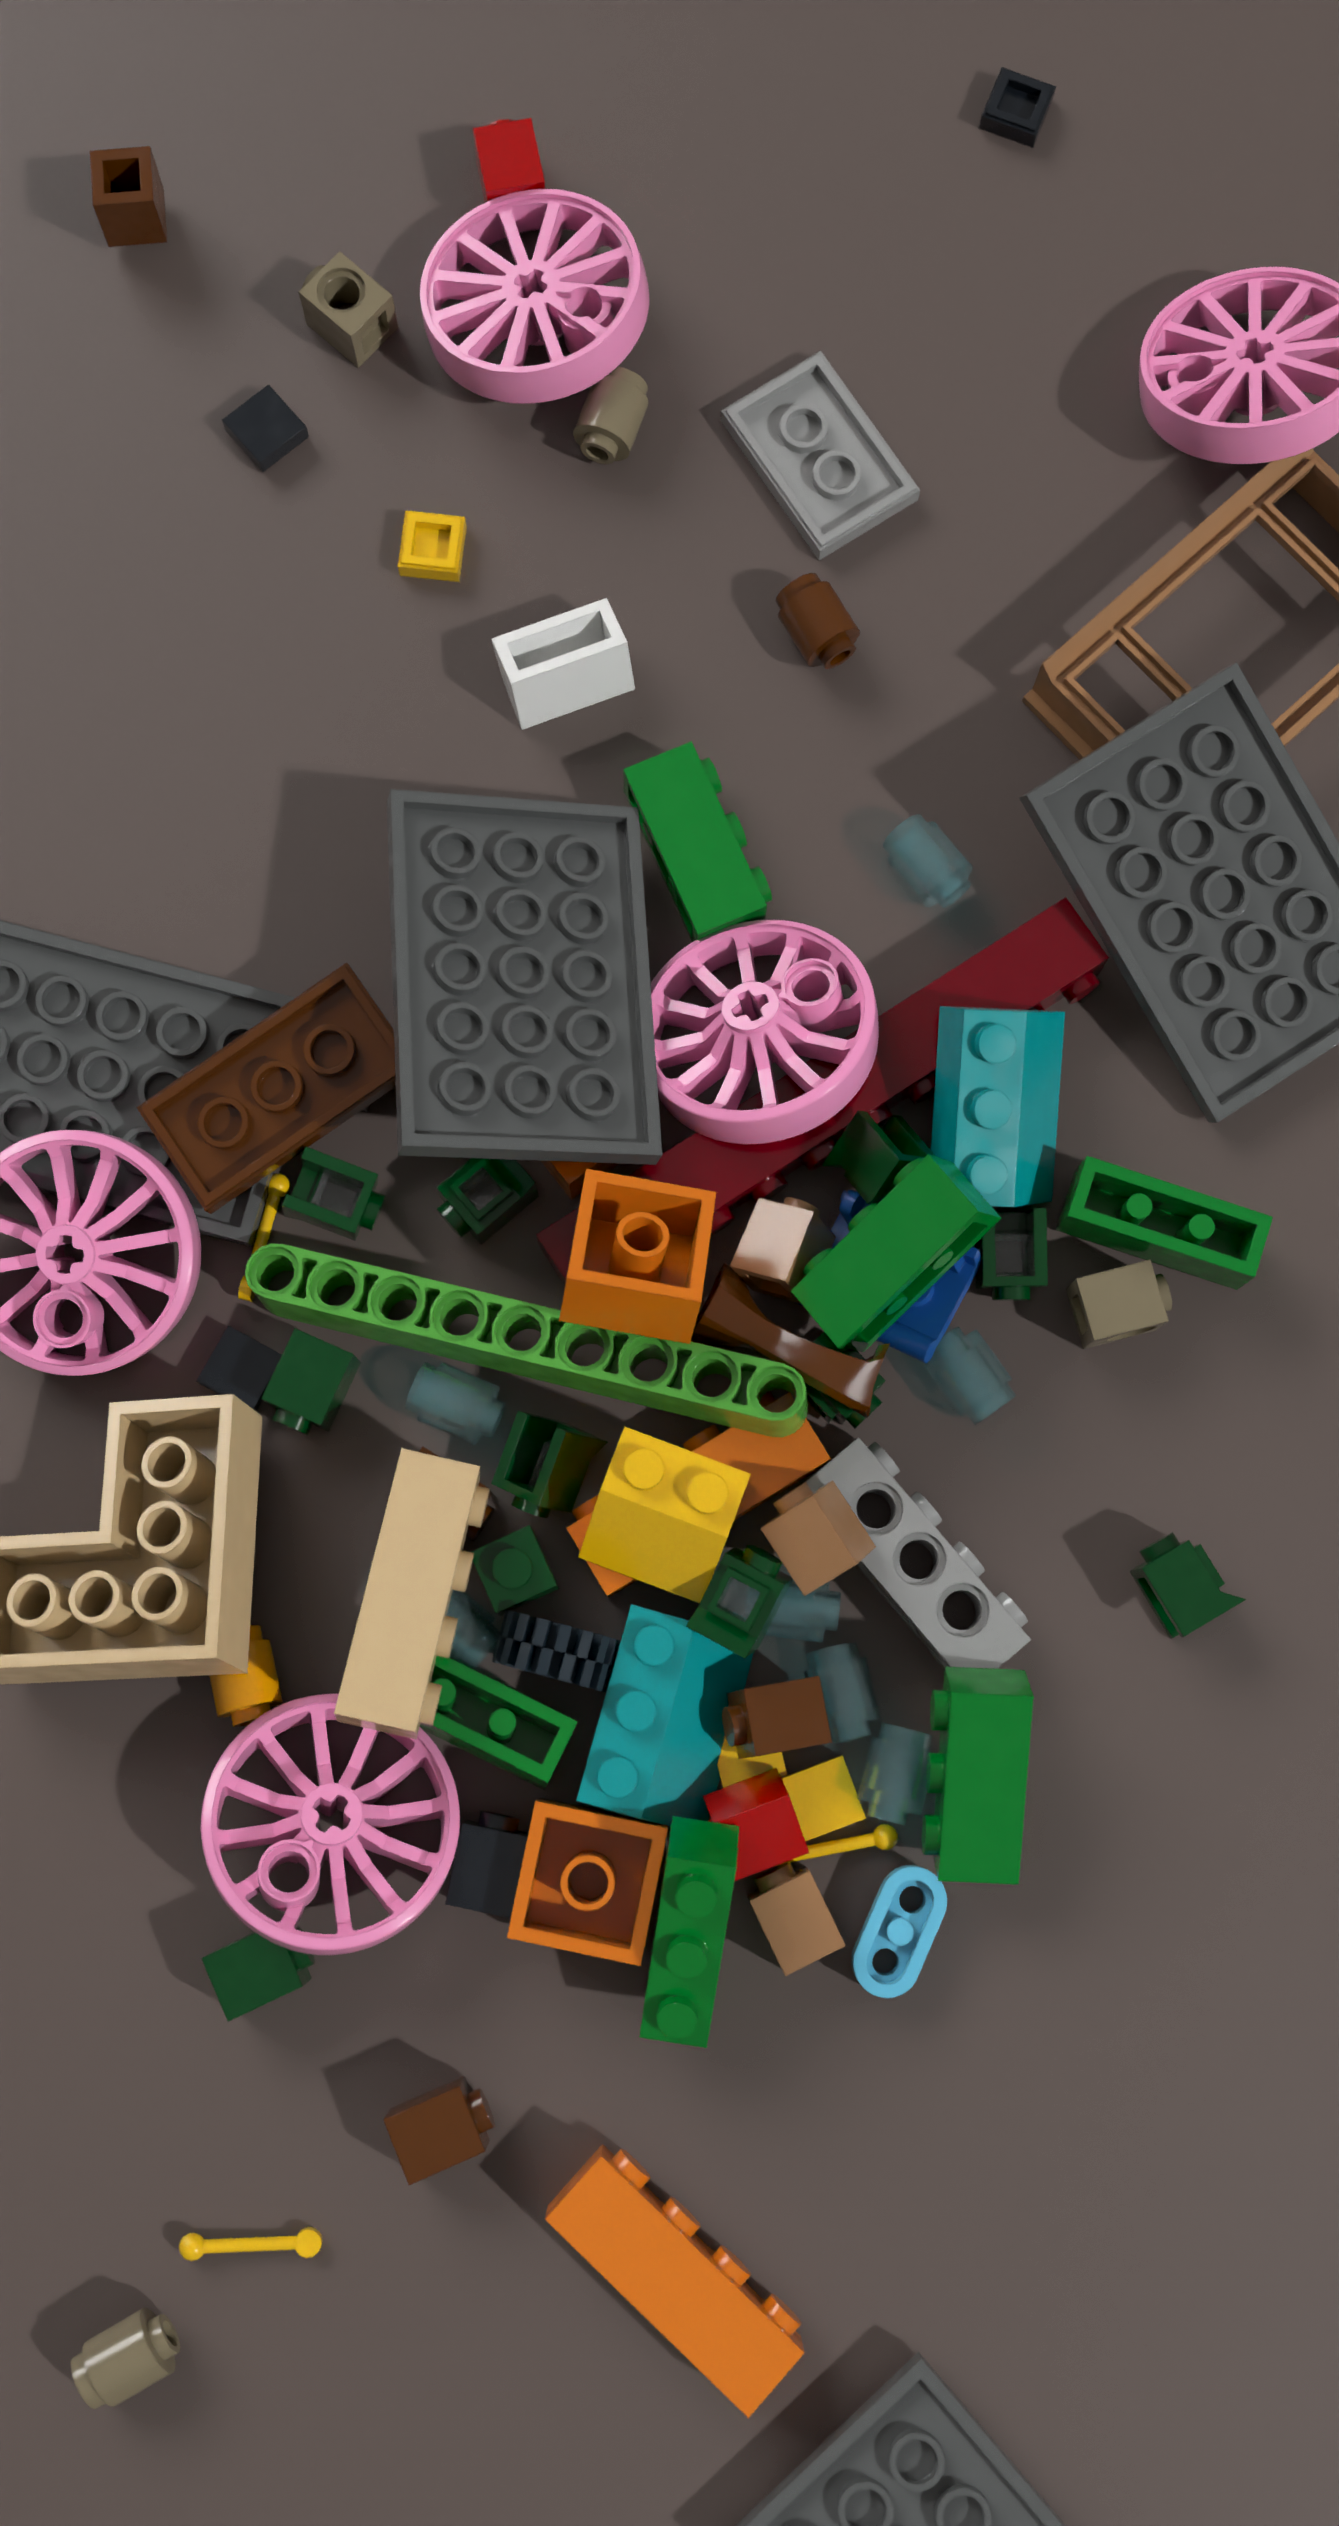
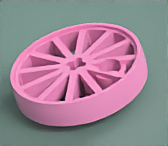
(535, 297)
(1245, 369)
(761, 1027)
(92, 1276)
(301, 1841)

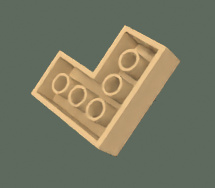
(165, 1573)

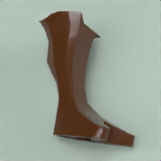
(734, 1320)

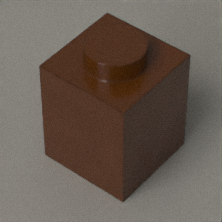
(128, 196)
(776, 1718)
(439, 2129)

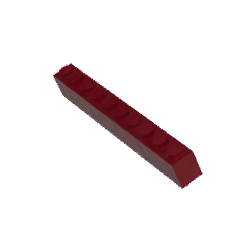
(1023, 970)

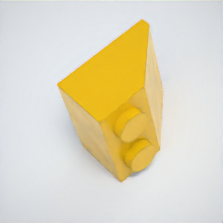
(663, 1515)

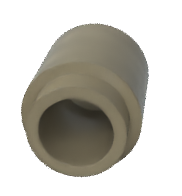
(612, 416)
(125, 2359)

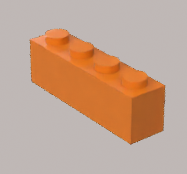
(771, 1461)
(676, 2278)

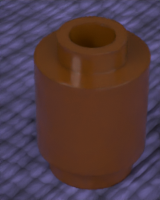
(817, 621)

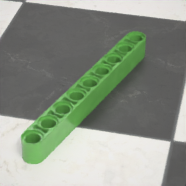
(502, 1317)

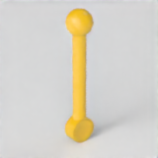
(278, 1187)
(883, 1837)
(306, 2244)

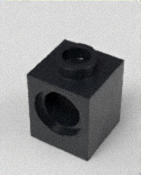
(487, 1864)

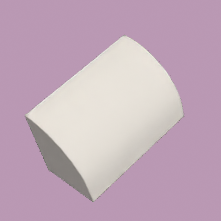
(564, 663)

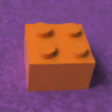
(638, 1256)
(588, 1881)

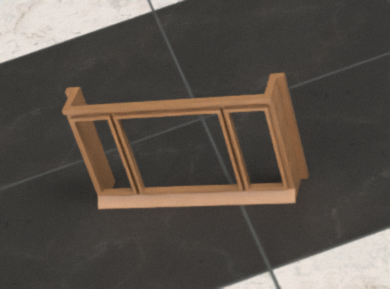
(1079, 718)

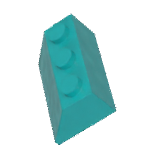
(999, 1100)
(661, 1721)

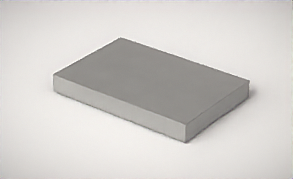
(819, 455)

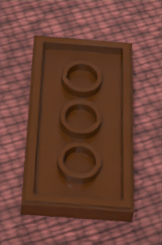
(275, 1089)

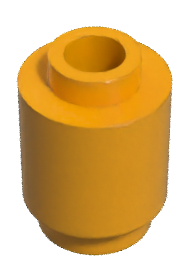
(250, 1694)

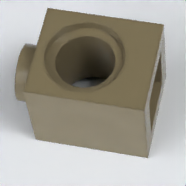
(351, 331)
(1119, 1303)

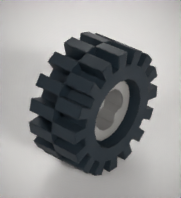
(556, 1650)

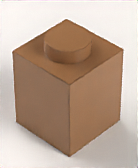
(779, 1246)
(816, 1535)
(794, 1917)

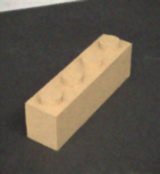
(409, 1595)

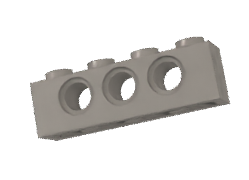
(919, 1602)

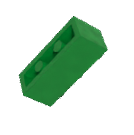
(695, 841)
(1164, 1223)
(894, 1252)
(498, 1723)
(979, 1774)
(690, 1931)

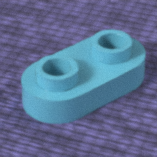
(900, 1930)

